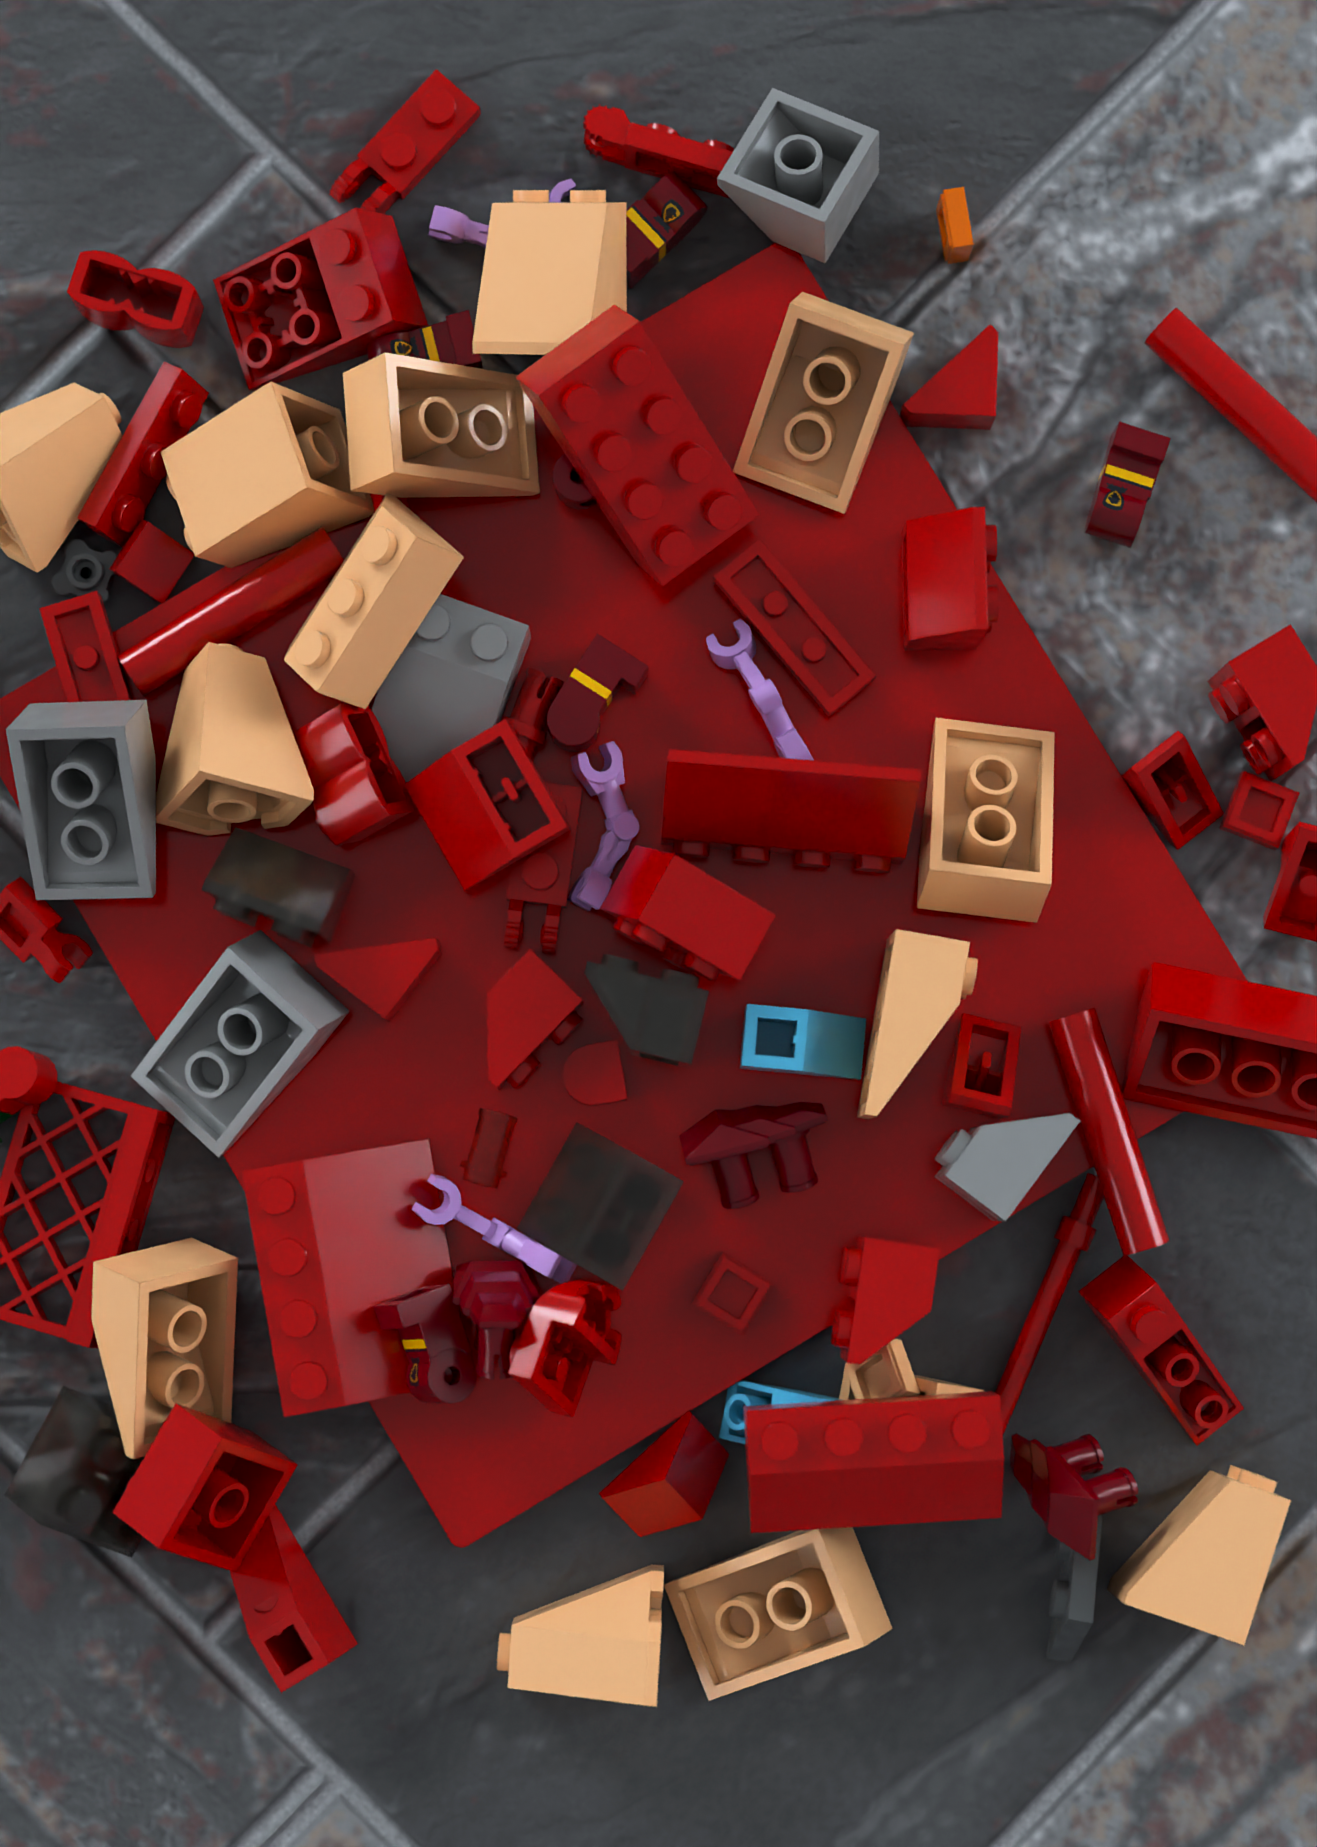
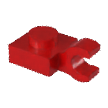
(30, 931)

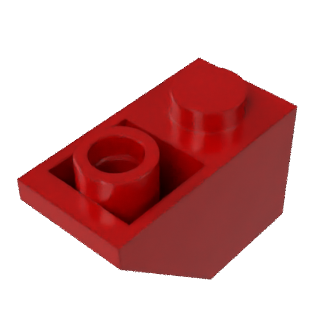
(523, 1014)

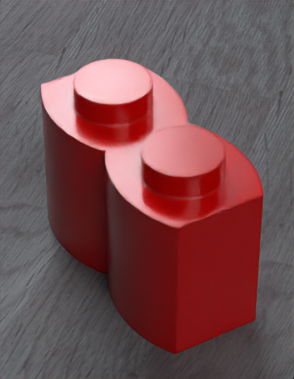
(123, 298)
(351, 774)

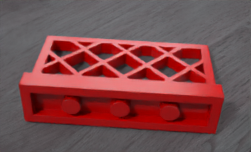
(121, 1210)

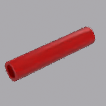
(1237, 397)
(232, 610)
(1109, 1132)

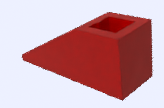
(1161, 1348)
(288, 1607)

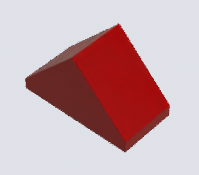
(961, 392)
(1174, 791)
(381, 973)
(983, 1067)
(669, 1480)

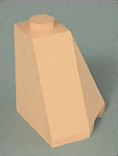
(49, 467)
(230, 749)
(591, 1642)

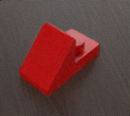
(1294, 895)

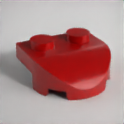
(561, 1341)

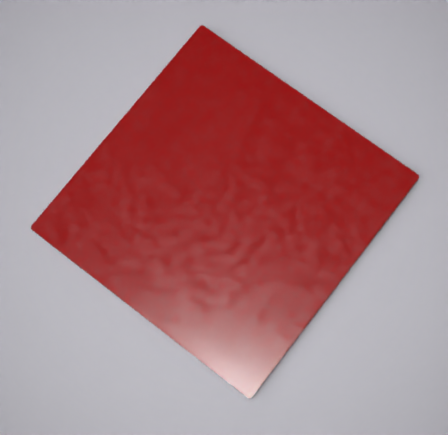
(425, 1072)

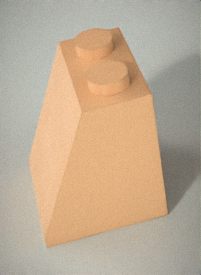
(549, 270)
(263, 476)
(1208, 1555)

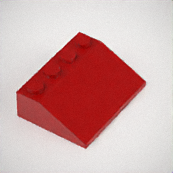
(788, 809)
(329, 1248)

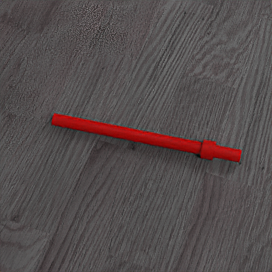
(1074, 1235)

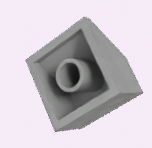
(801, 173)
(1001, 1161)

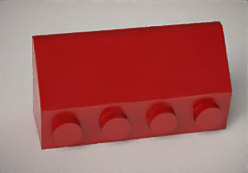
(1225, 1050)
(874, 1461)

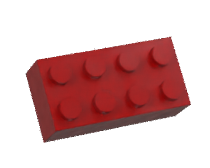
(638, 444)

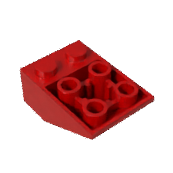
(319, 298)

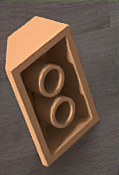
(373, 605)

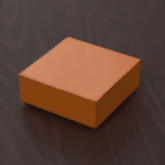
(954, 225)

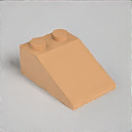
(822, 401)
(438, 430)
(987, 821)
(915, 998)
(165, 1334)
(778, 1609)

